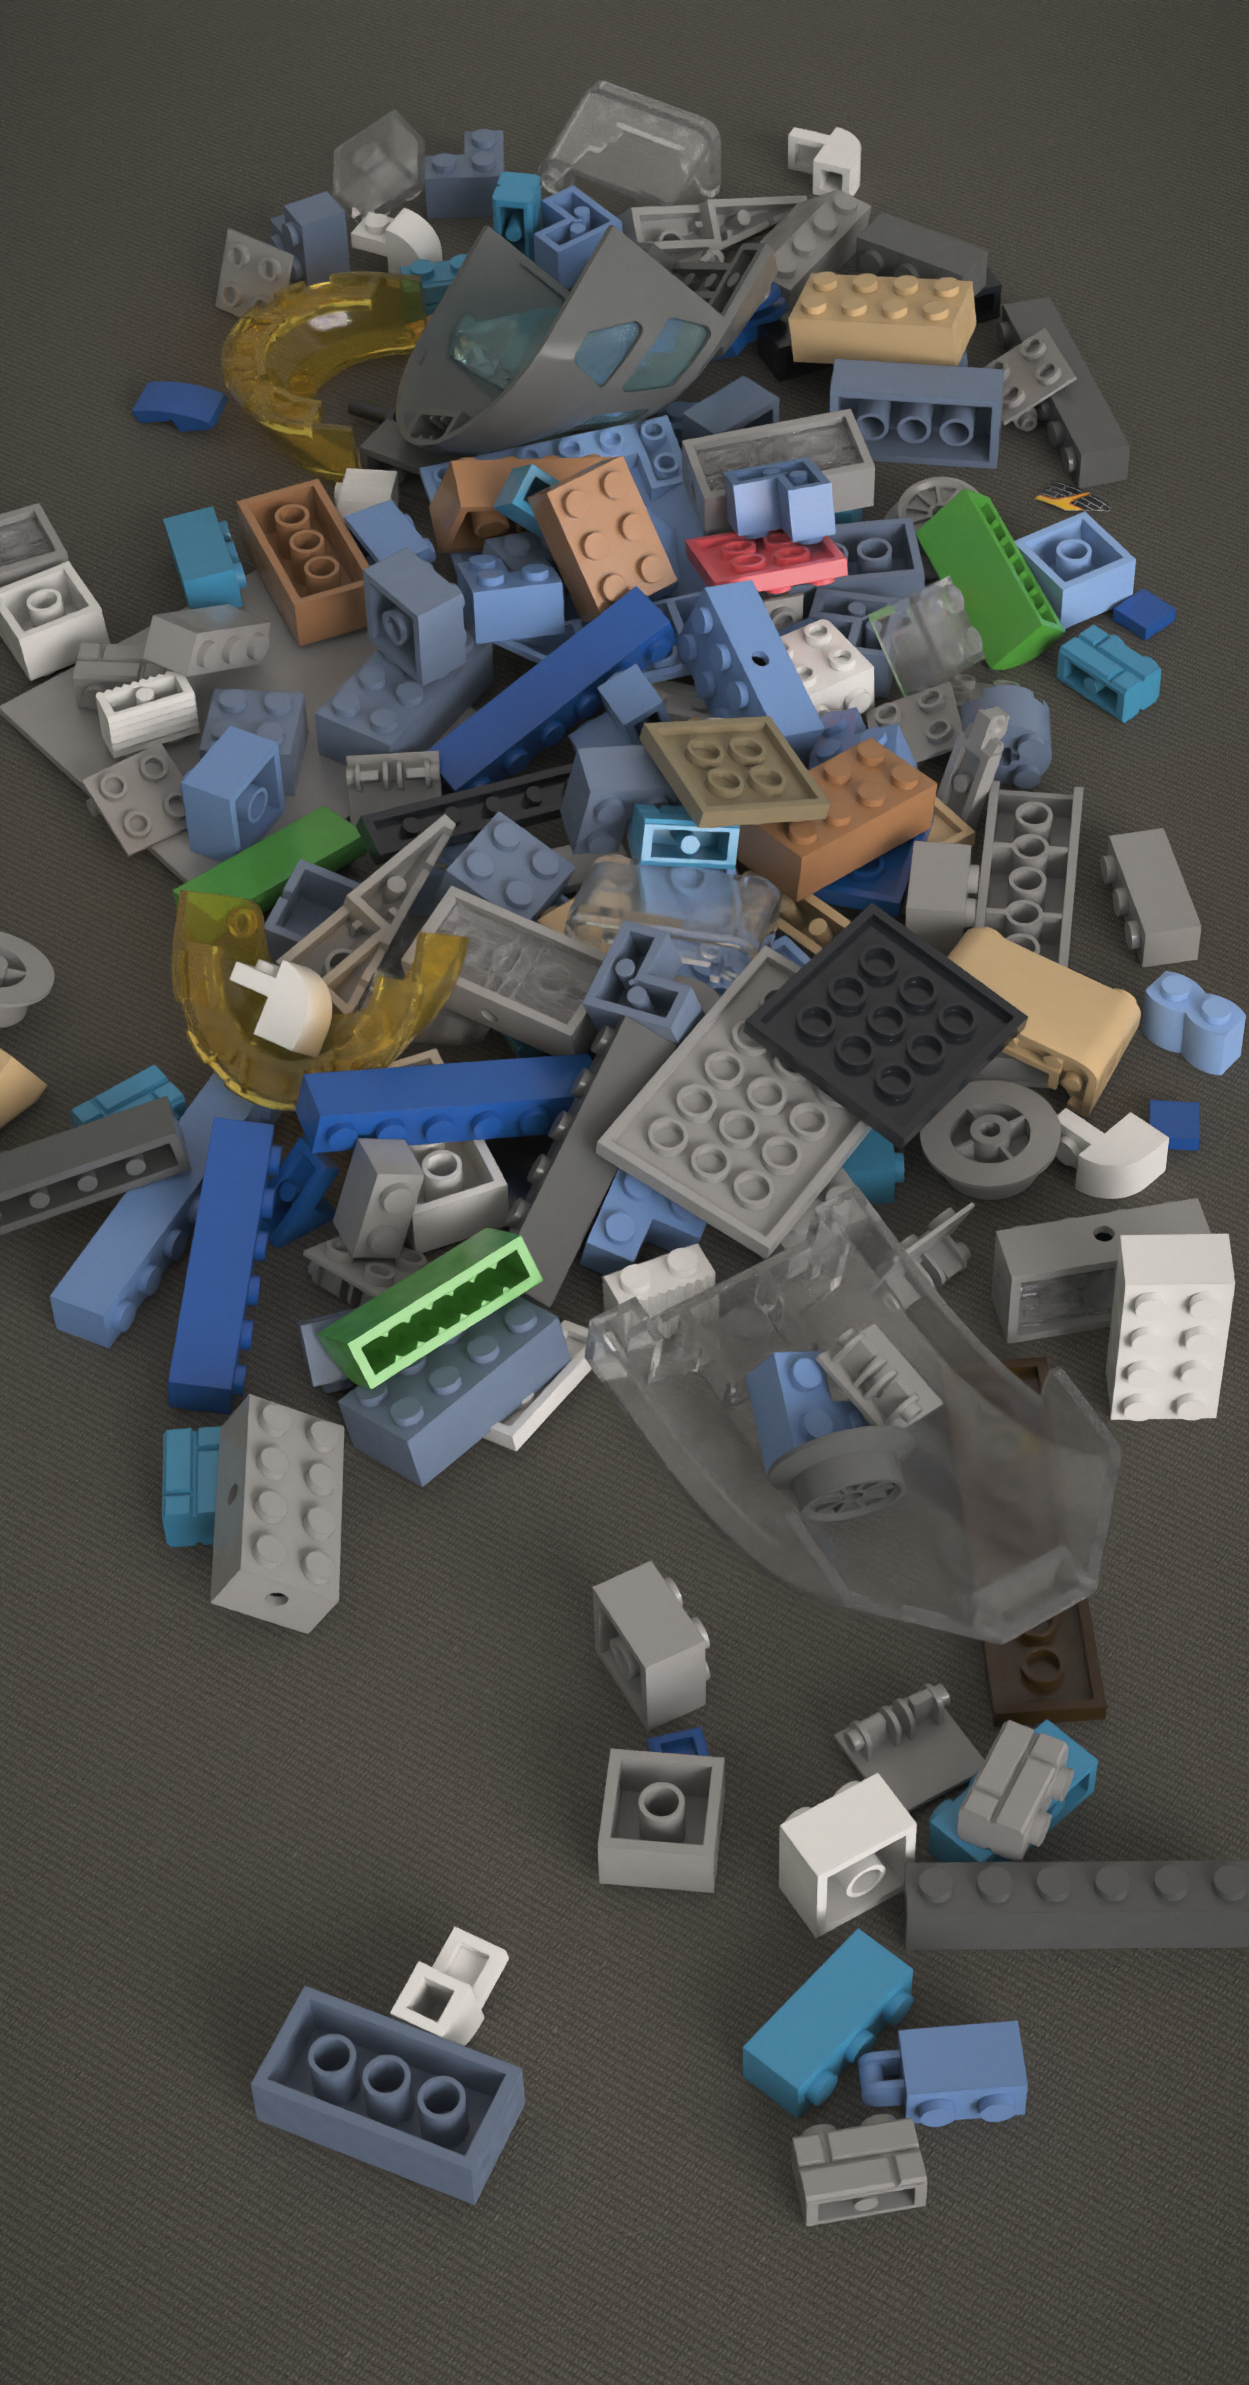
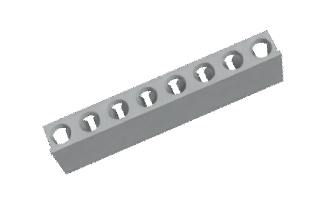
(1029, 887)

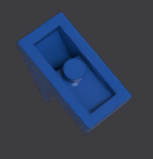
(299, 1195)

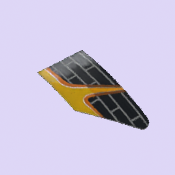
(1071, 498)

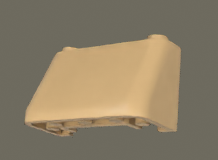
(1073, 1022)

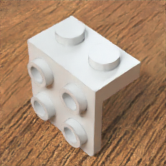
(831, 668)

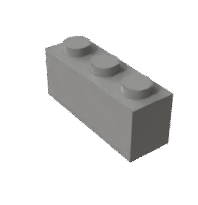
(207, 640)
(1151, 898)

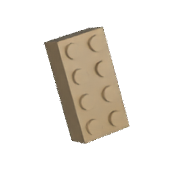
(882, 319)

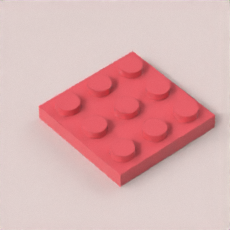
(769, 561)

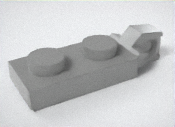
(974, 765)

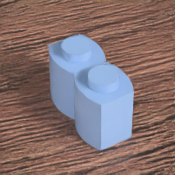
(1193, 1023)

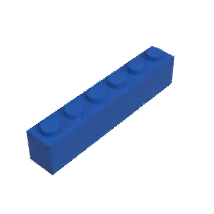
(553, 694)
(437, 1101)
(222, 1267)

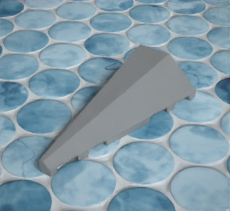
(690, 230)
(358, 934)

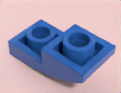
(186, 404)

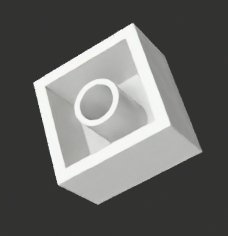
(48, 620)
(845, 1853)

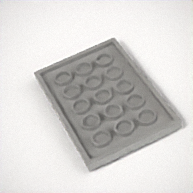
(734, 1124)

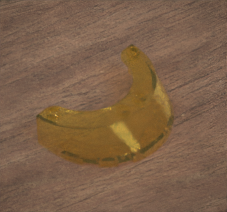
(303, 338)
(222, 1015)

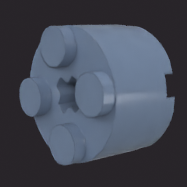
(1027, 737)

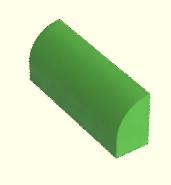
(995, 580)
(266, 866)
(430, 1307)

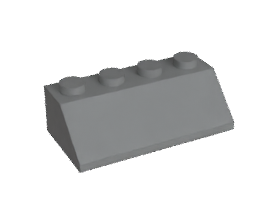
(815, 239)

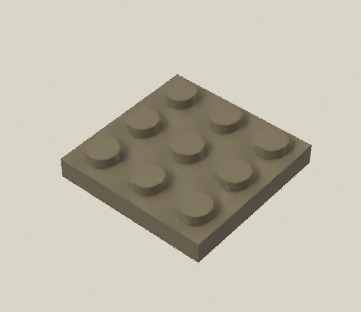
(734, 771)

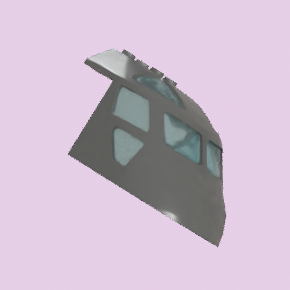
(530, 360)

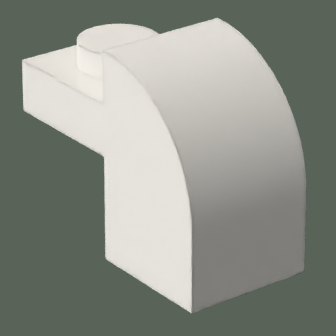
(830, 158)
(399, 239)
(296, 1005)
(1114, 1161)
(453, 1991)

